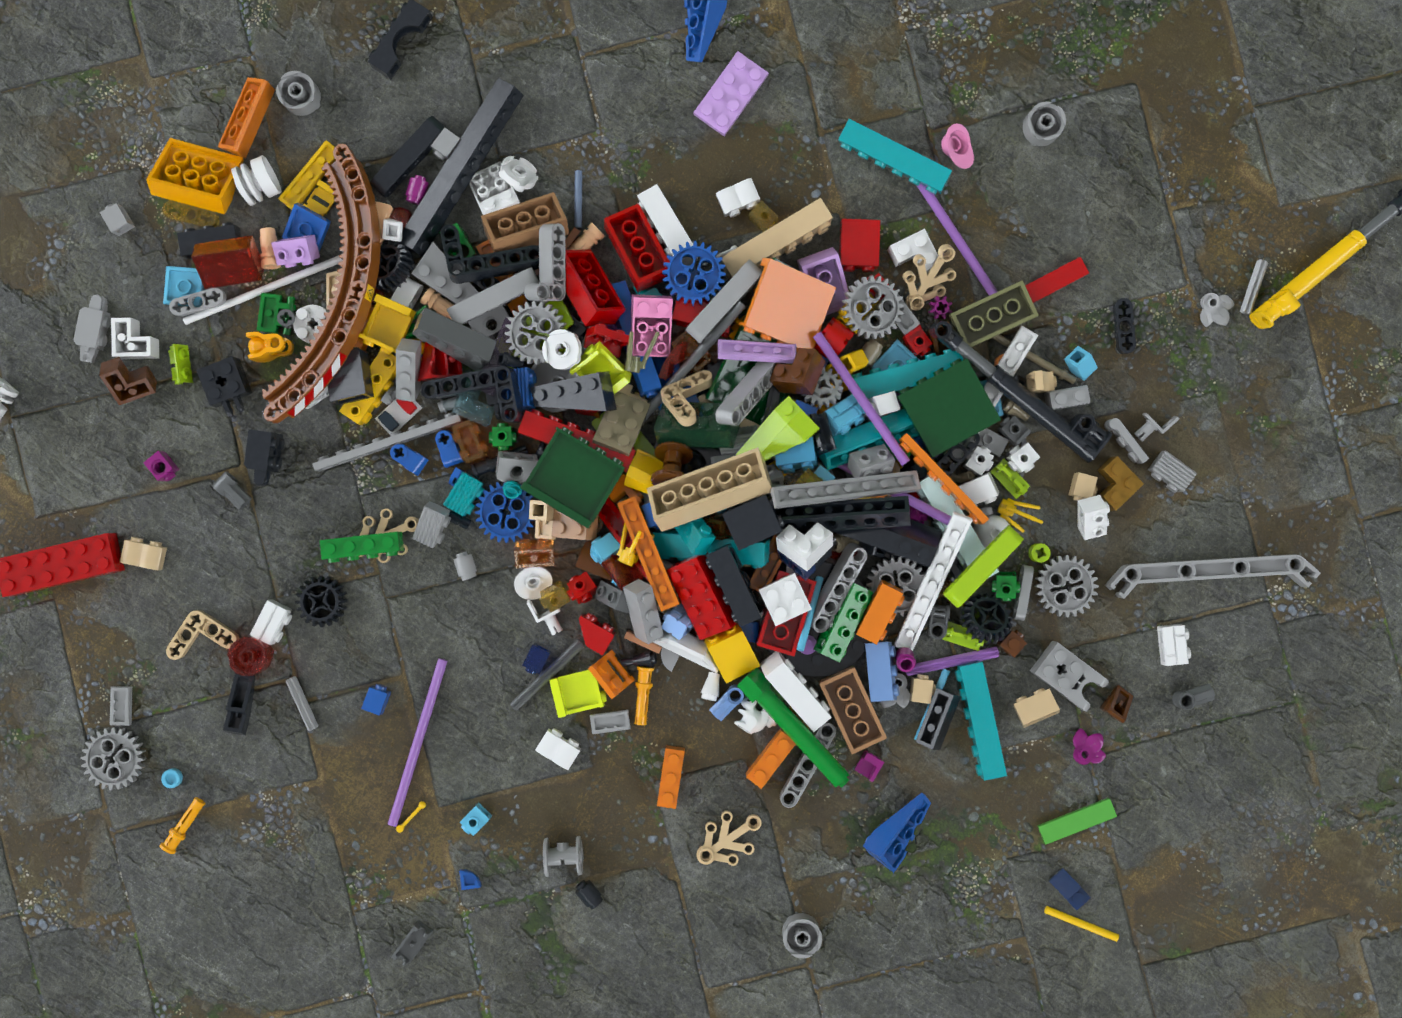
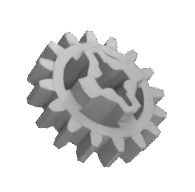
(827, 393)

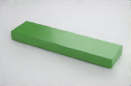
(1077, 821)

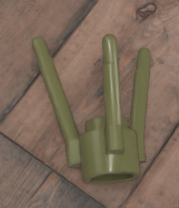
(633, 363)

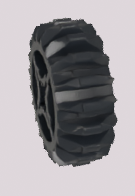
(394, 266)
(334, 608)
(975, 614)

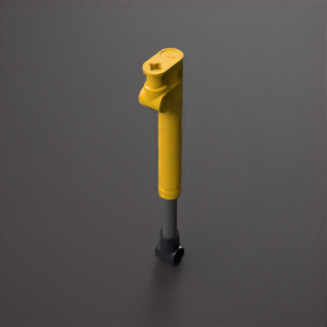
(1286, 299)

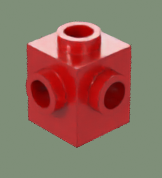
(581, 588)

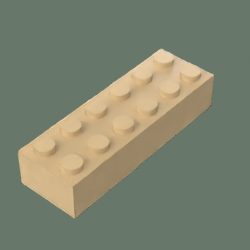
(780, 238)
(709, 489)

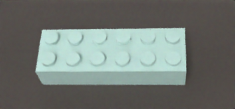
(934, 496)

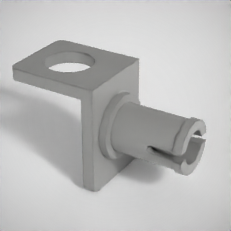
(1151, 425)

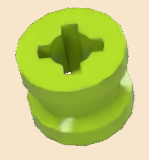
(1035, 551)

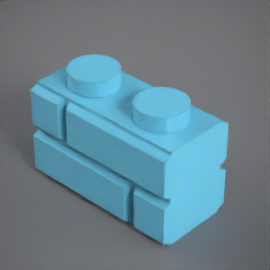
(844, 415)

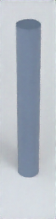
(578, 200)

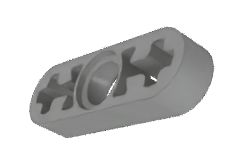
(205, 306)
(1022, 598)

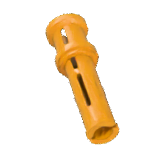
(644, 685)
(178, 833)

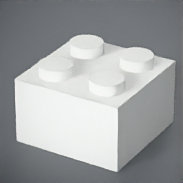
(784, 599)

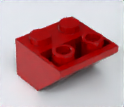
(596, 635)

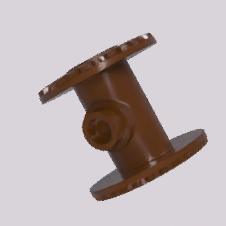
(673, 456)

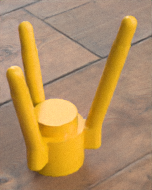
(1008, 508)
(628, 555)

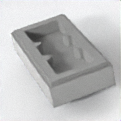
(992, 441)
(121, 705)
(610, 721)

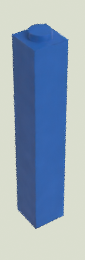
(647, 380)

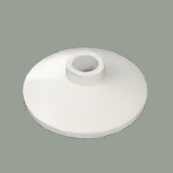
(531, 589)

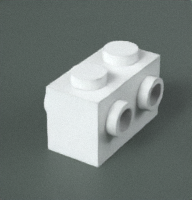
(1093, 517)

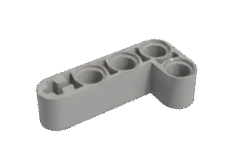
(551, 265)

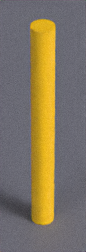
(1081, 923)

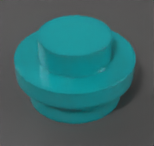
(512, 489)

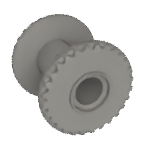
(564, 852)

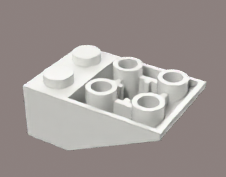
(492, 191)

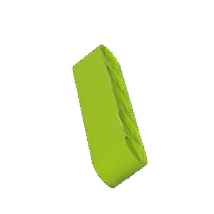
(983, 566)

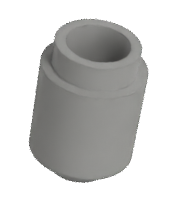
(465, 566)

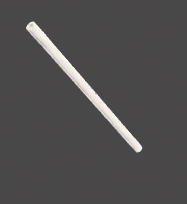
(264, 289)

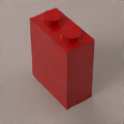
(859, 244)

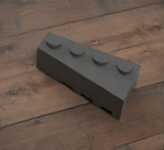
(454, 339)

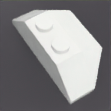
(690, 648)

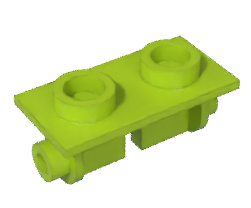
(180, 357)
(1009, 479)
(958, 635)

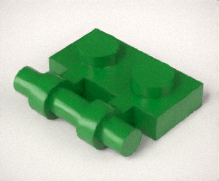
(269, 308)

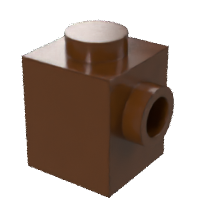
(1012, 643)

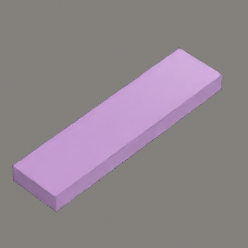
(756, 351)

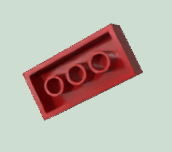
(637, 247)
(591, 289)
(701, 596)
(785, 636)

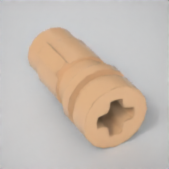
(267, 236)
(587, 239)
(436, 302)

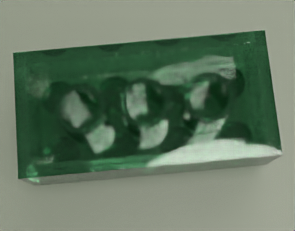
(703, 433)

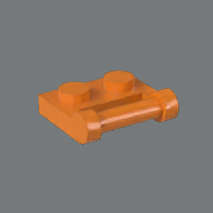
(607, 676)

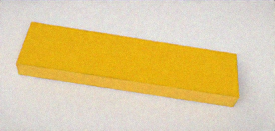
(308, 176)

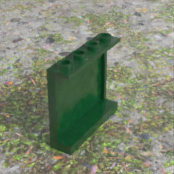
(948, 407)
(574, 477)

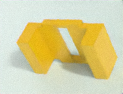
(325, 193)

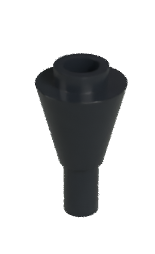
(644, 659)

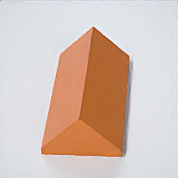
(247, 117)

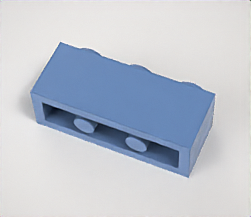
(881, 671)

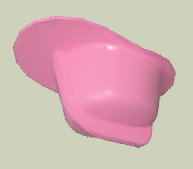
(957, 146)

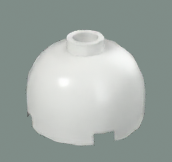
(989, 530)

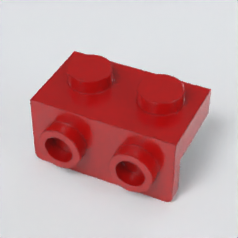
(611, 339)

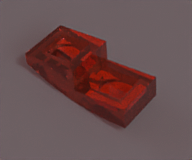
(676, 356)

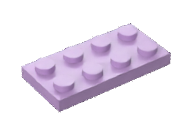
(730, 93)

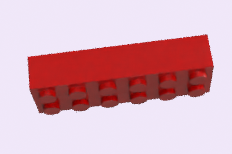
(542, 429)
(60, 564)

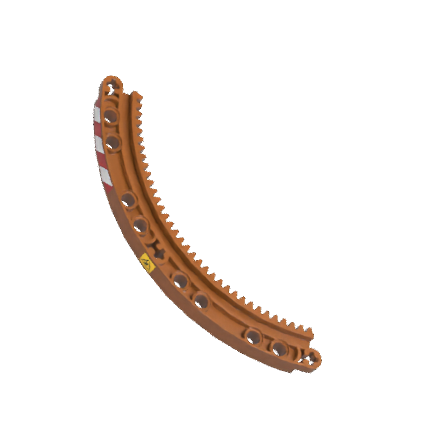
(352, 296)

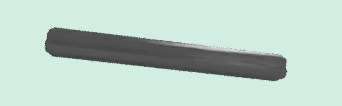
(547, 674)

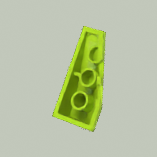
(781, 430)

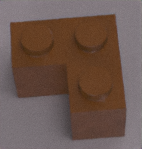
(801, 375)
(127, 385)

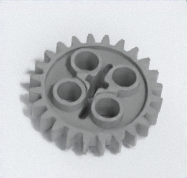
(539, 316)
(884, 319)
(1062, 570)
(909, 584)
(99, 748)

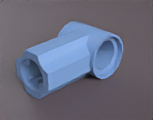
(726, 703)

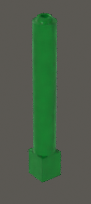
(758, 688)

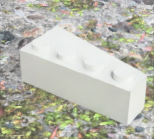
(664, 221)
(794, 690)

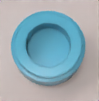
(172, 778)

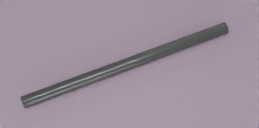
(699, 352)

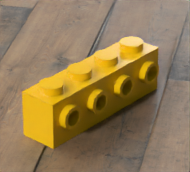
(382, 375)

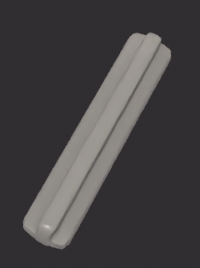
(1254, 286)
(301, 703)

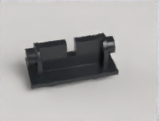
(823, 437)

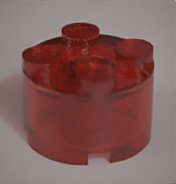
(240, 658)

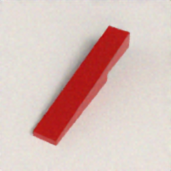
(614, 521)

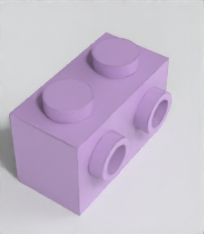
(296, 250)

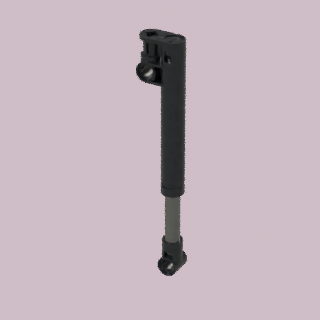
(1084, 441)

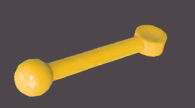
(400, 827)

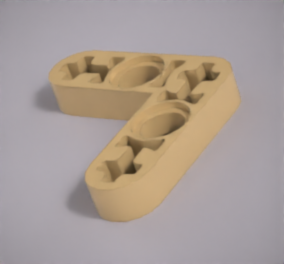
(703, 381)
(201, 627)

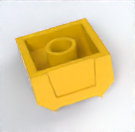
(640, 471)

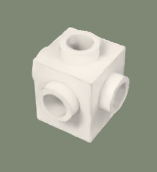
(1028, 455)
(979, 467)

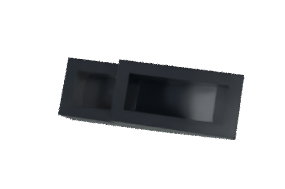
(239, 704)

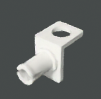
(548, 617)

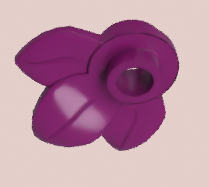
(1090, 745)

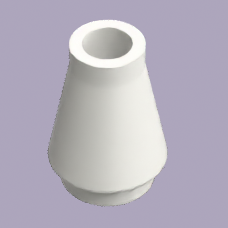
(711, 687)

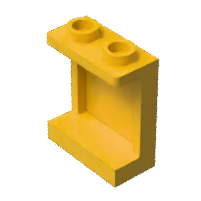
(387, 324)
(732, 653)

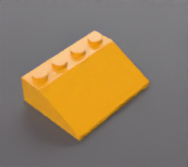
(194, 176)

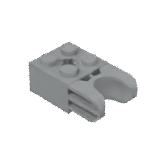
(1072, 676)

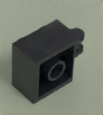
(233, 390)
(263, 454)

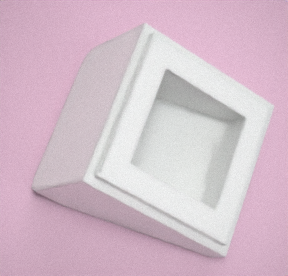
(392, 230)

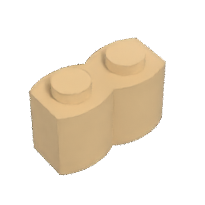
(142, 554)

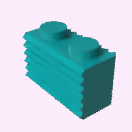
(464, 494)
(696, 536)

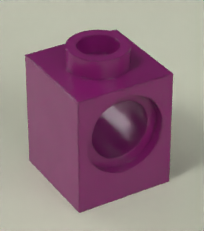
(154, 462)

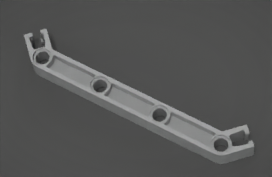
(1212, 569)

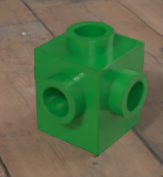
(508, 441)
(1008, 579)

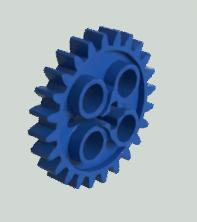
(710, 278)
(488, 507)

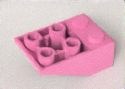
(648, 316)

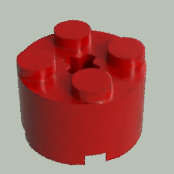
(837, 336)

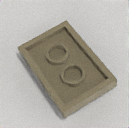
(622, 426)

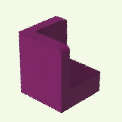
(869, 765)

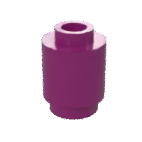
(416, 189)
(905, 659)

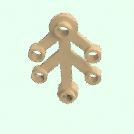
(928, 279)
(382, 526)
(726, 839)

